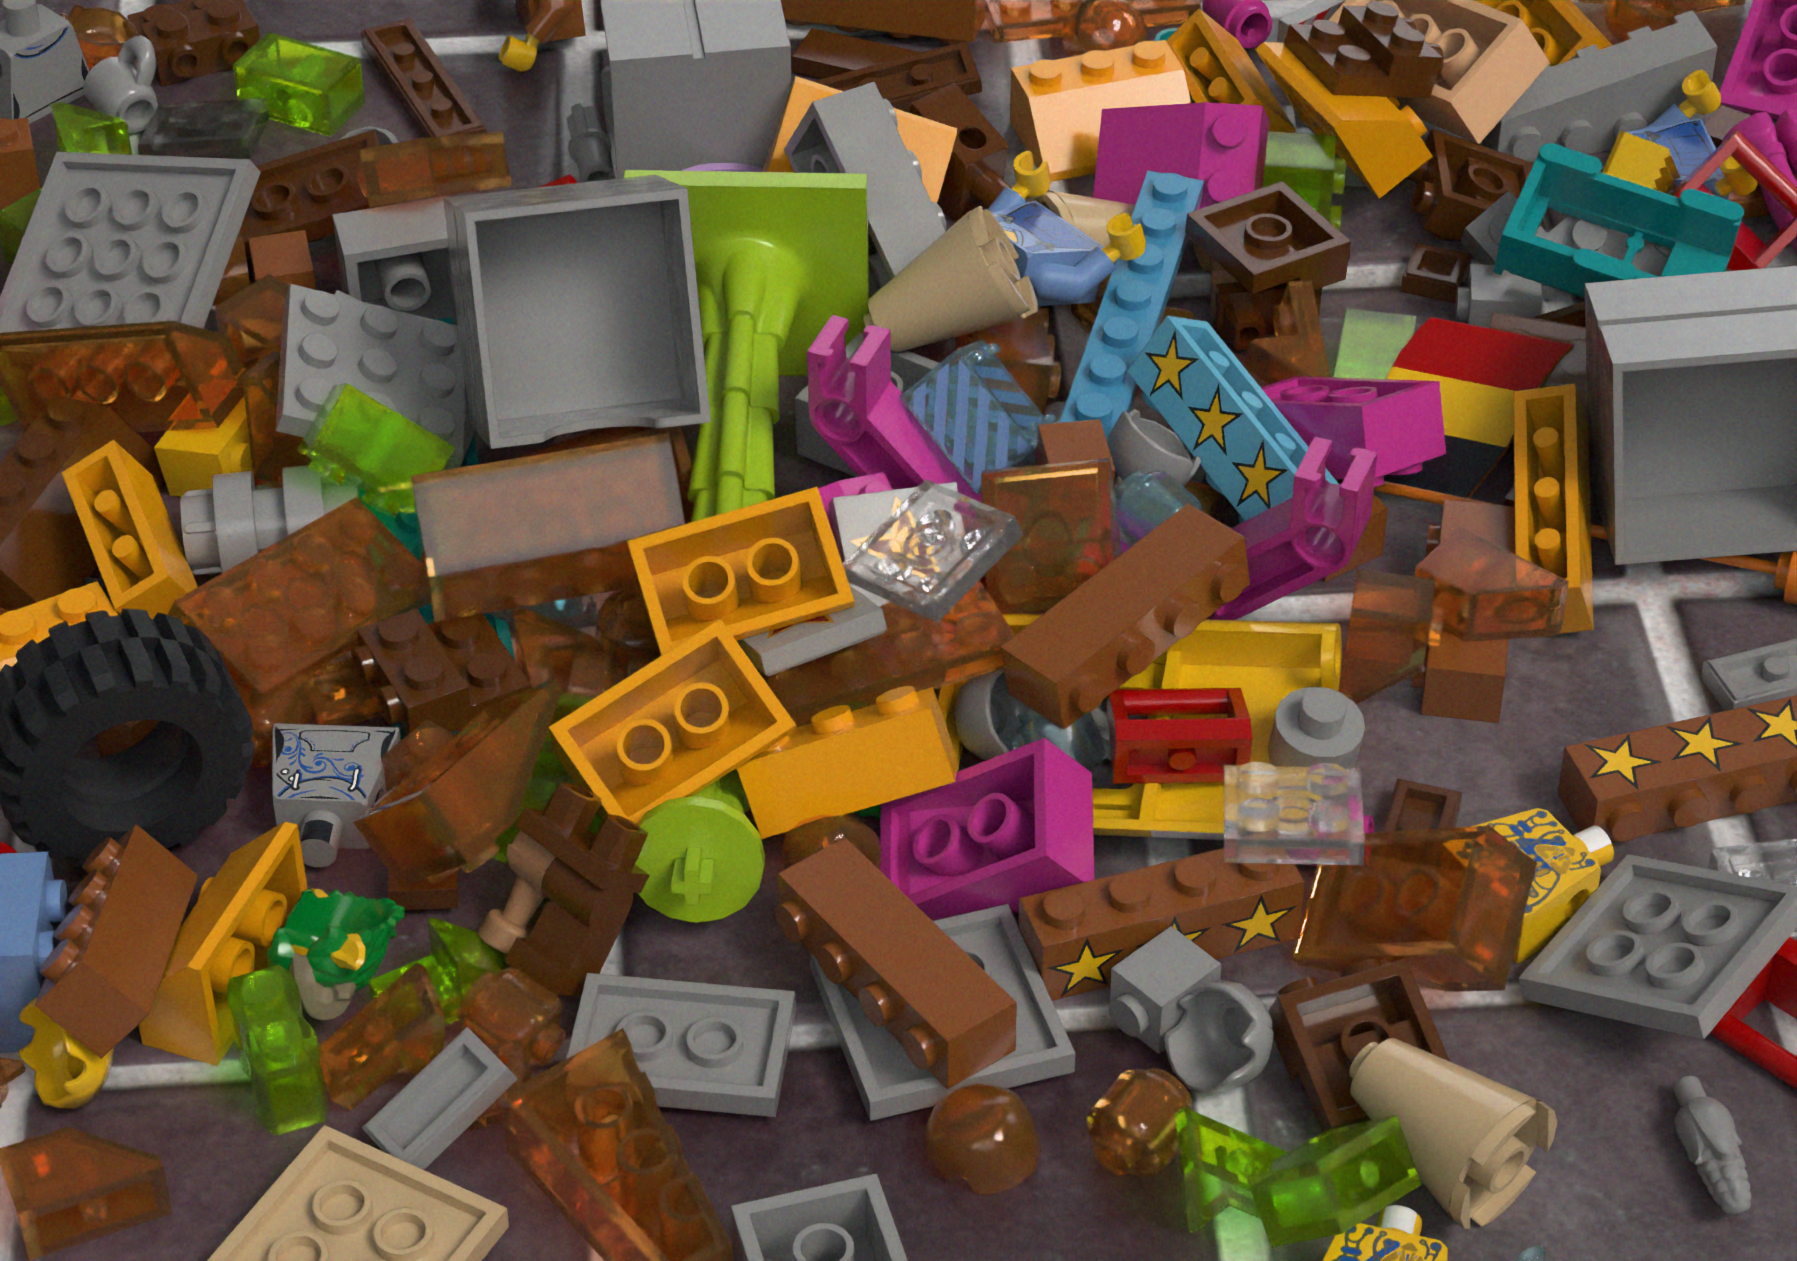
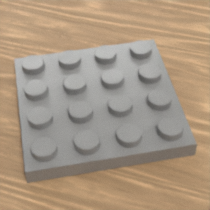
(126, 241)

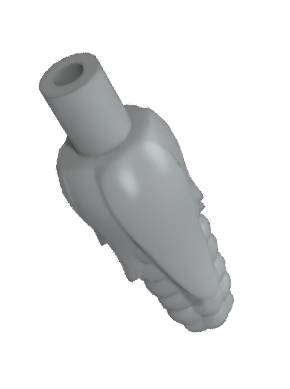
(1712, 1145)

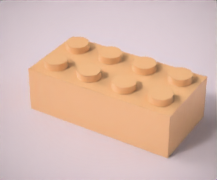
(1485, 62)

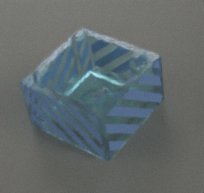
(976, 412)

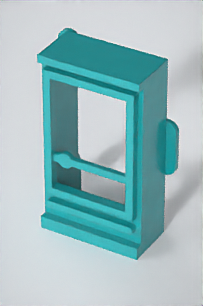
(1695, 226)

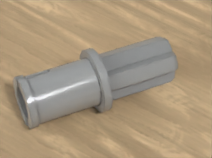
(589, 145)

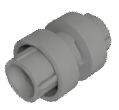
(238, 521)

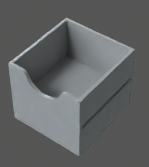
(693, 81)
(577, 309)
(1694, 413)

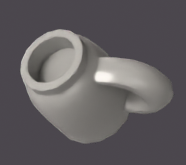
(123, 89)

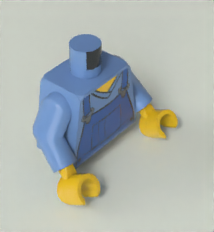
(1690, 140)
(1053, 253)

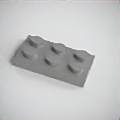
(693, 1039)

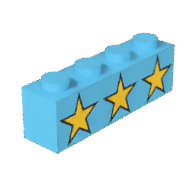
(1220, 415)

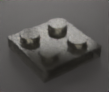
(206, 129)

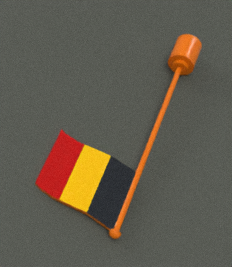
(1477, 388)

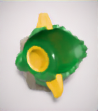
(333, 946)

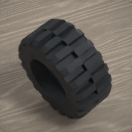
(103, 677)

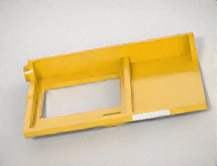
(1256, 656)

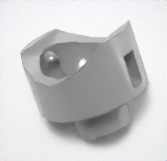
(1316, 728)

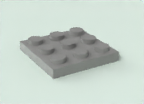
(383, 352)
(1664, 946)
(878, 1062)

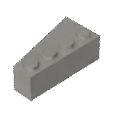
(1606, 91)

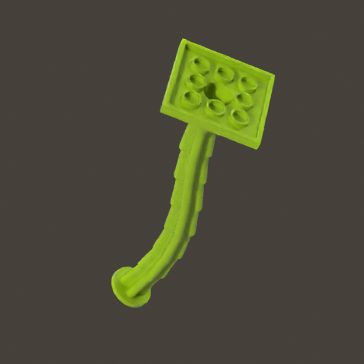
(770, 273)

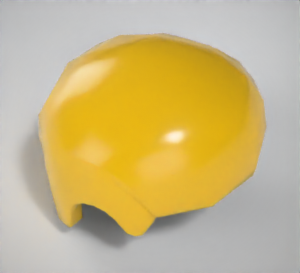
(63, 1067)

